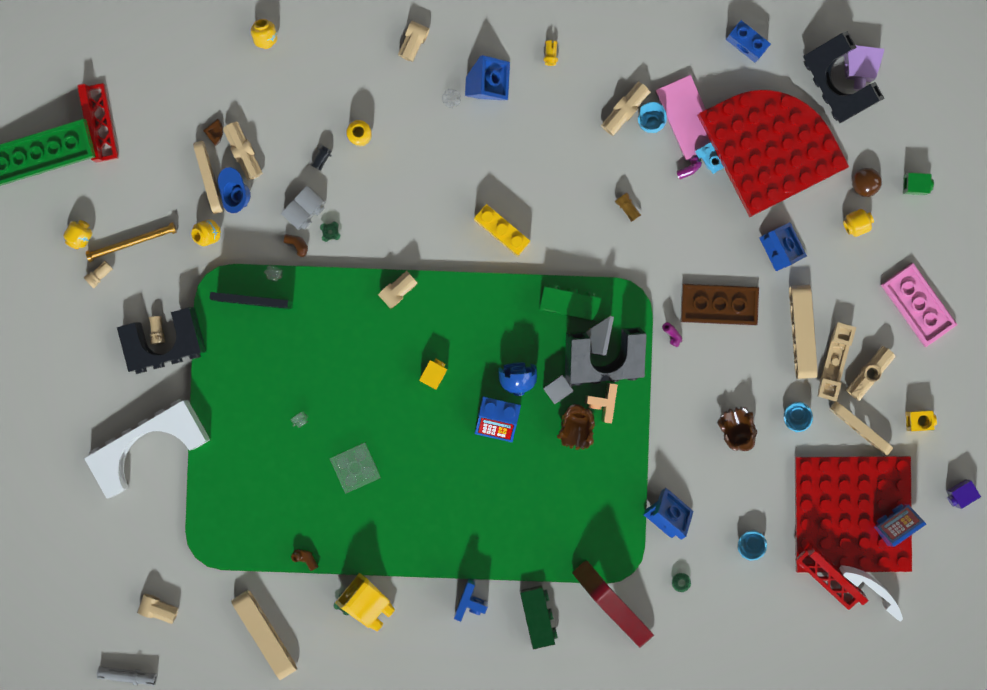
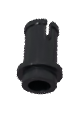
(321, 157)

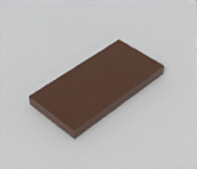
(719, 304)

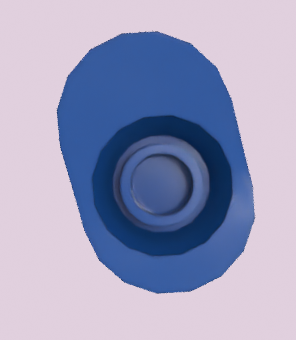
(233, 191)

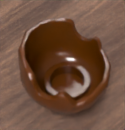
(867, 182)

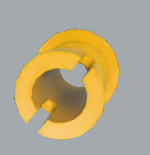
(550, 53)

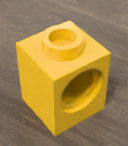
(433, 373)
(912, 420)

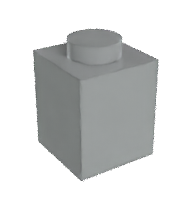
(558, 389)

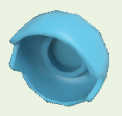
(652, 117)
(798, 416)
(752, 545)

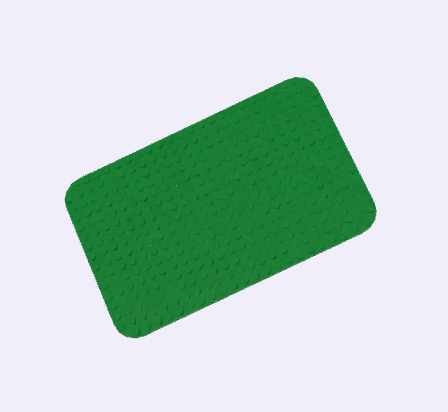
(444, 494)

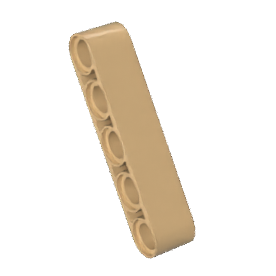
(803, 331)
(264, 634)

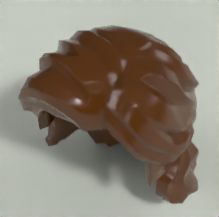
(577, 427)
(738, 429)

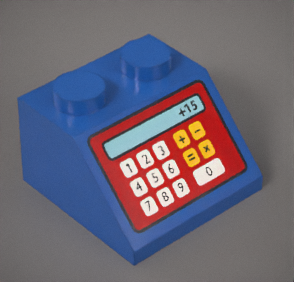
(497, 419)
(899, 525)

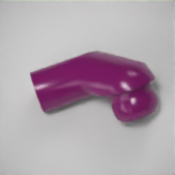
(690, 170)
(671, 331)

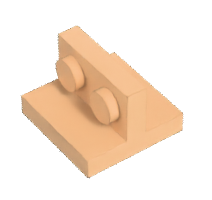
(608, 402)

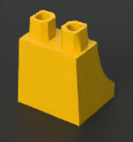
(365, 602)

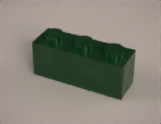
(538, 617)

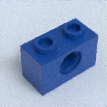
(748, 41)

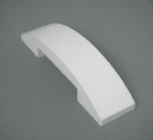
(857, 576)

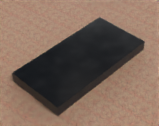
(250, 300)

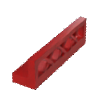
(89, 115)
(833, 573)

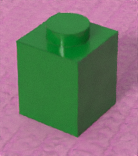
(917, 183)

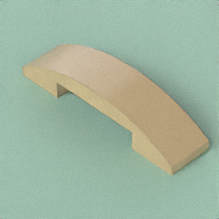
(835, 361)

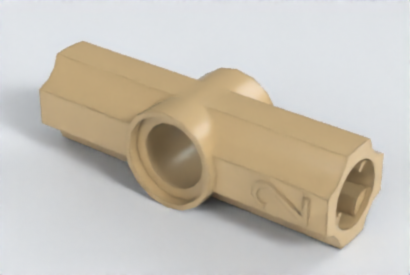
(625, 108)
(242, 150)
(878, 363)

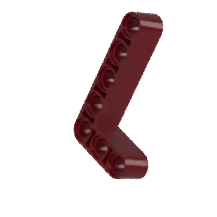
(612, 604)

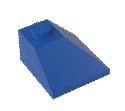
(488, 79)

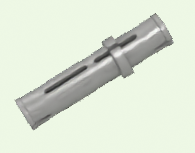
(135, 677)

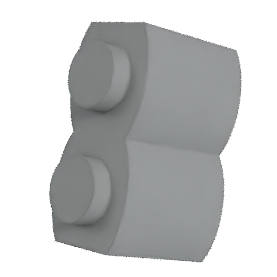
(303, 208)

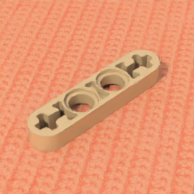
(208, 177)
(861, 428)

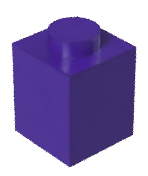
(963, 494)

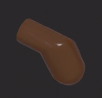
(298, 243)
(305, 556)

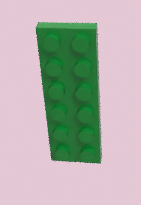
(45, 151)

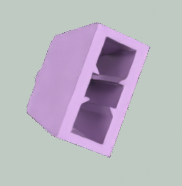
(862, 65)

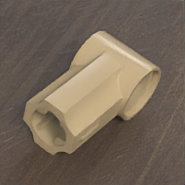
(415, 36)
(394, 292)
(153, 607)

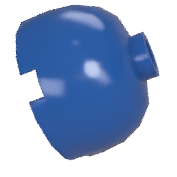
(518, 378)

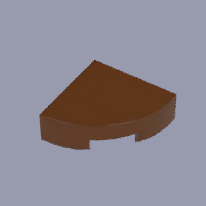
(214, 132)

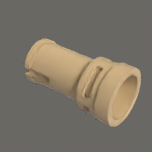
(99, 273)
(157, 334)

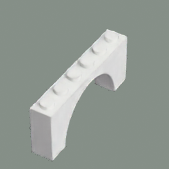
(109, 461)

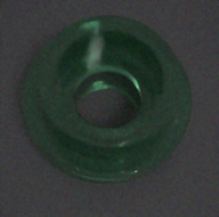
(679, 576)

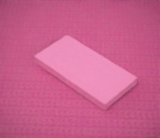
(682, 106)
(918, 304)

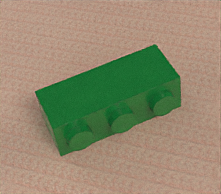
(570, 302)

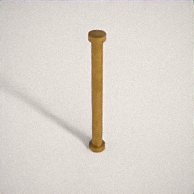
(91, 255)

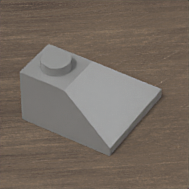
(600, 336)

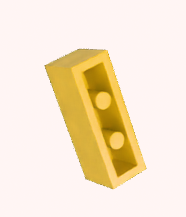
(502, 230)

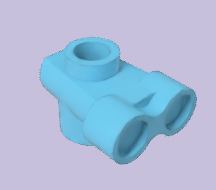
(707, 153)

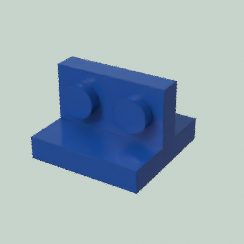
(783, 247)
(670, 515)
(467, 600)

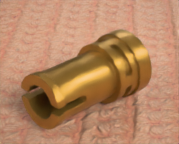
(628, 207)

